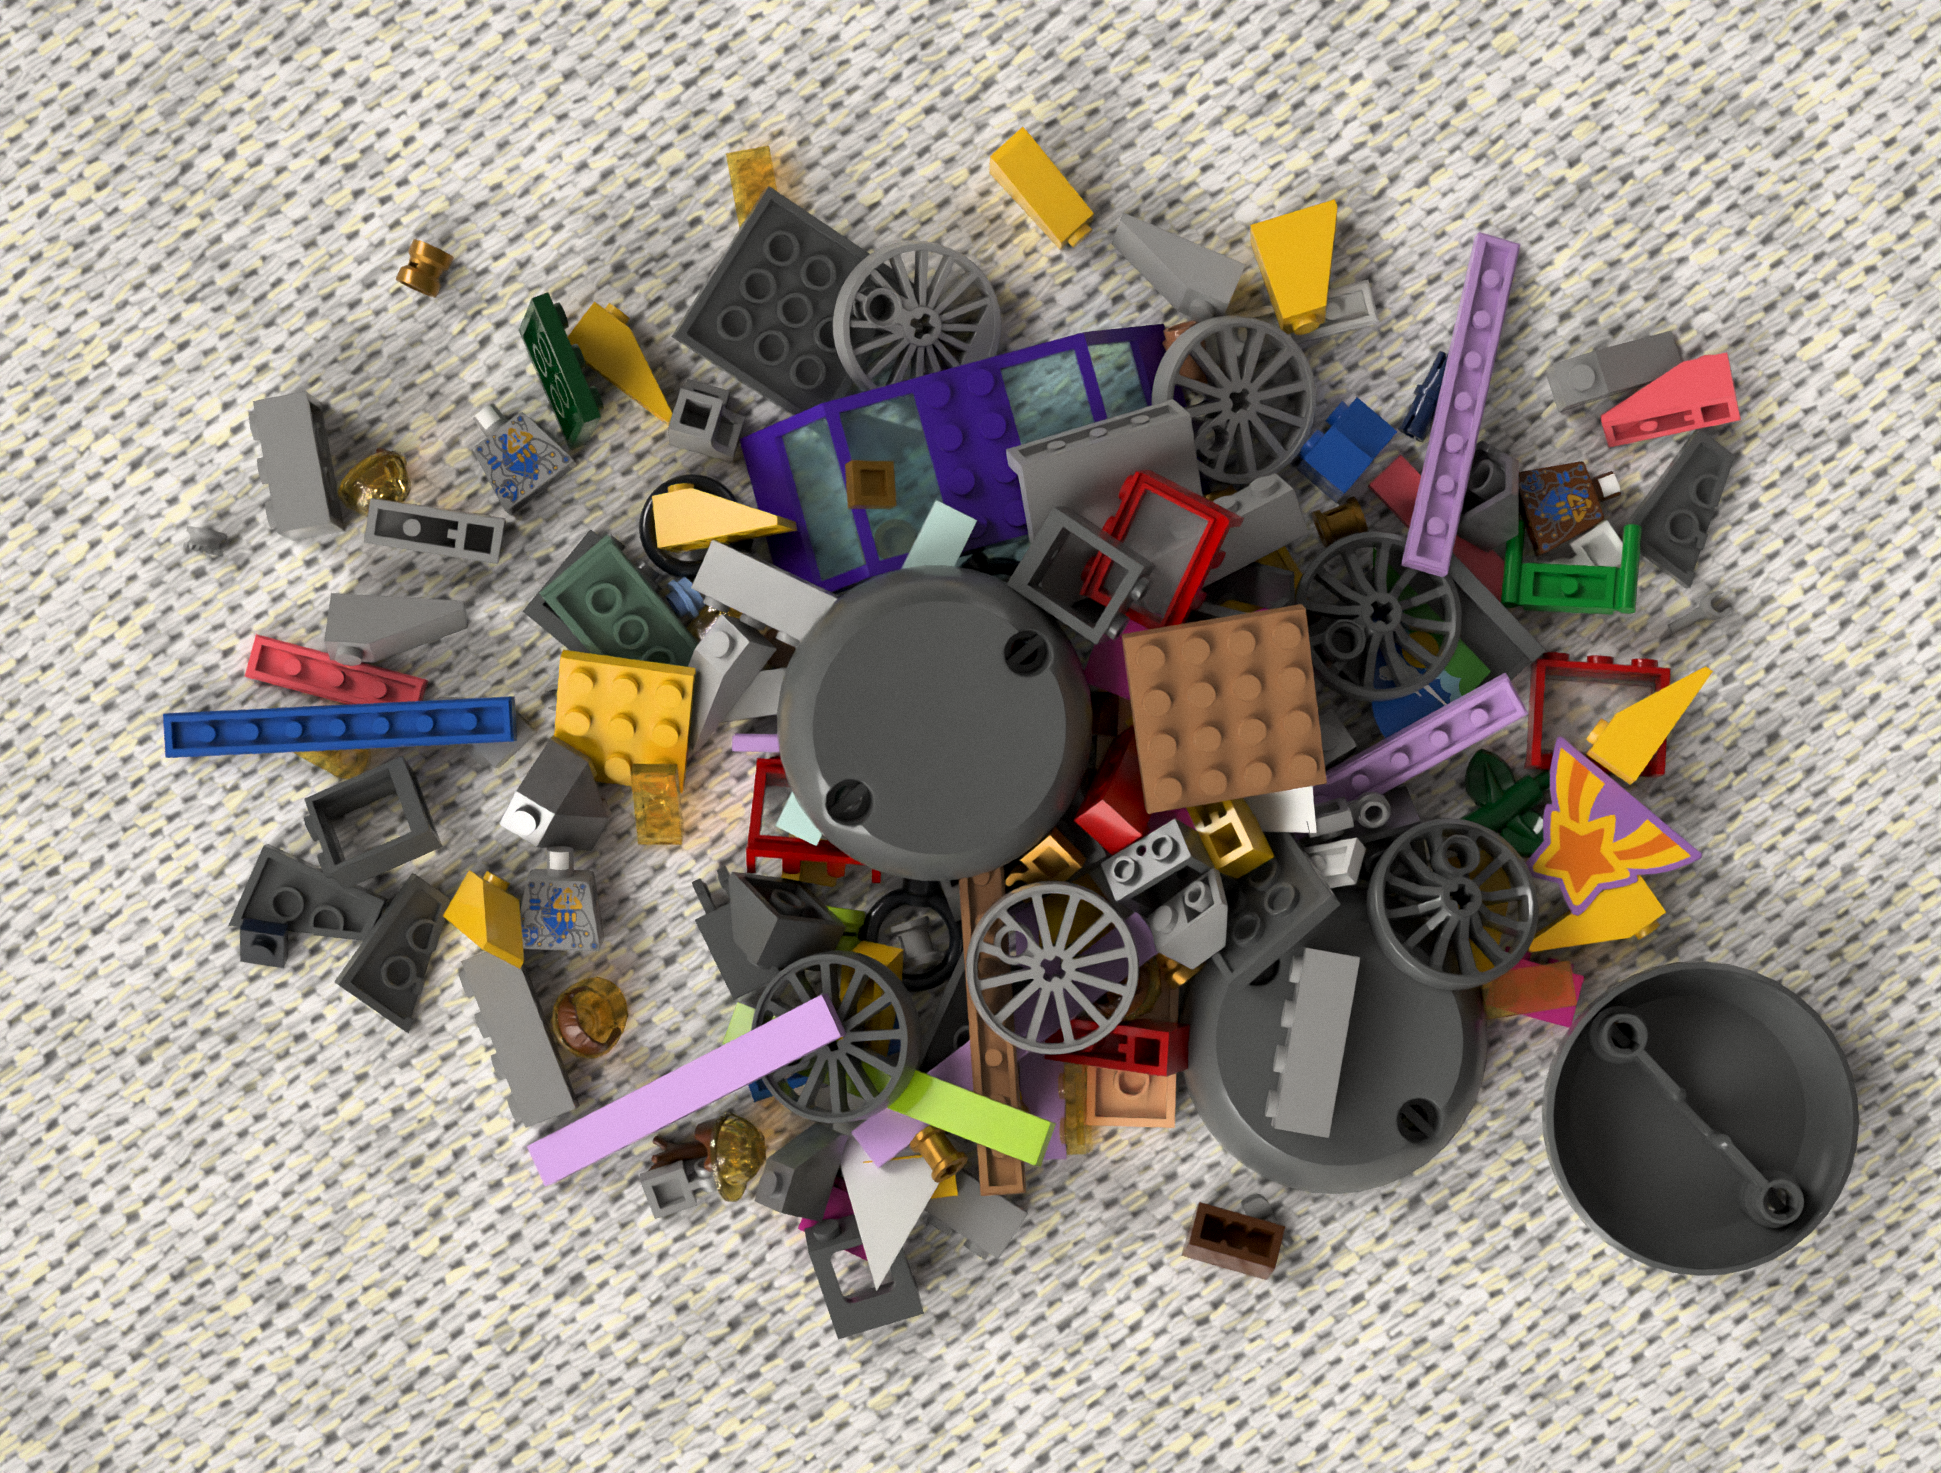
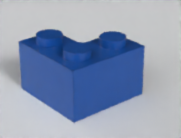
(1346, 449)

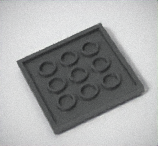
(774, 303)

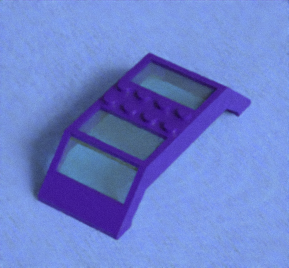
(946, 446)

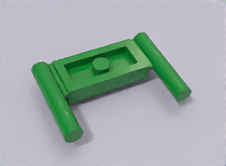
(1572, 586)

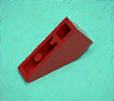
(1115, 801)
(1133, 1046)

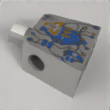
(518, 457)
(561, 906)

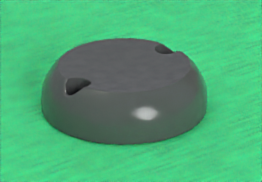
(946, 736)
(1400, 1051)
(1698, 1118)

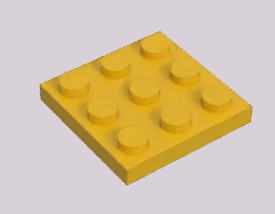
(624, 713)

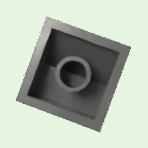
(780, 920)

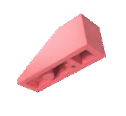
(1681, 400)

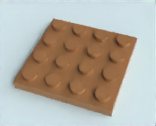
(1224, 708)

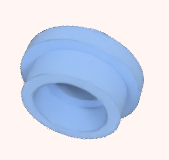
(684, 598)

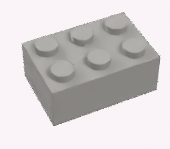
(296, 466)

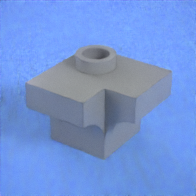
(704, 422)

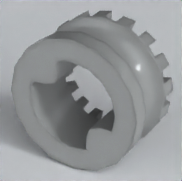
(205, 540)

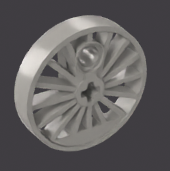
(921, 304)

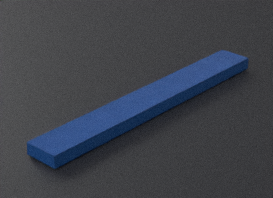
(340, 727)

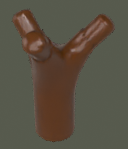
(676, 1152)

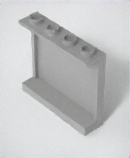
(1087, 471)

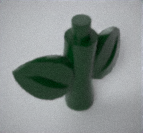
(1506, 803)

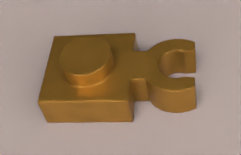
(1048, 860)

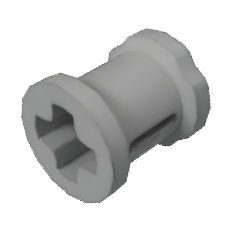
(916, 942)

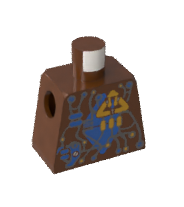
(1562, 502)

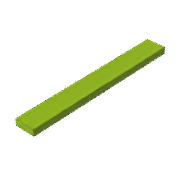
(945, 1106)

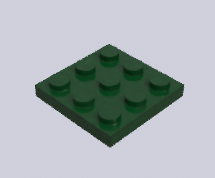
(560, 370)

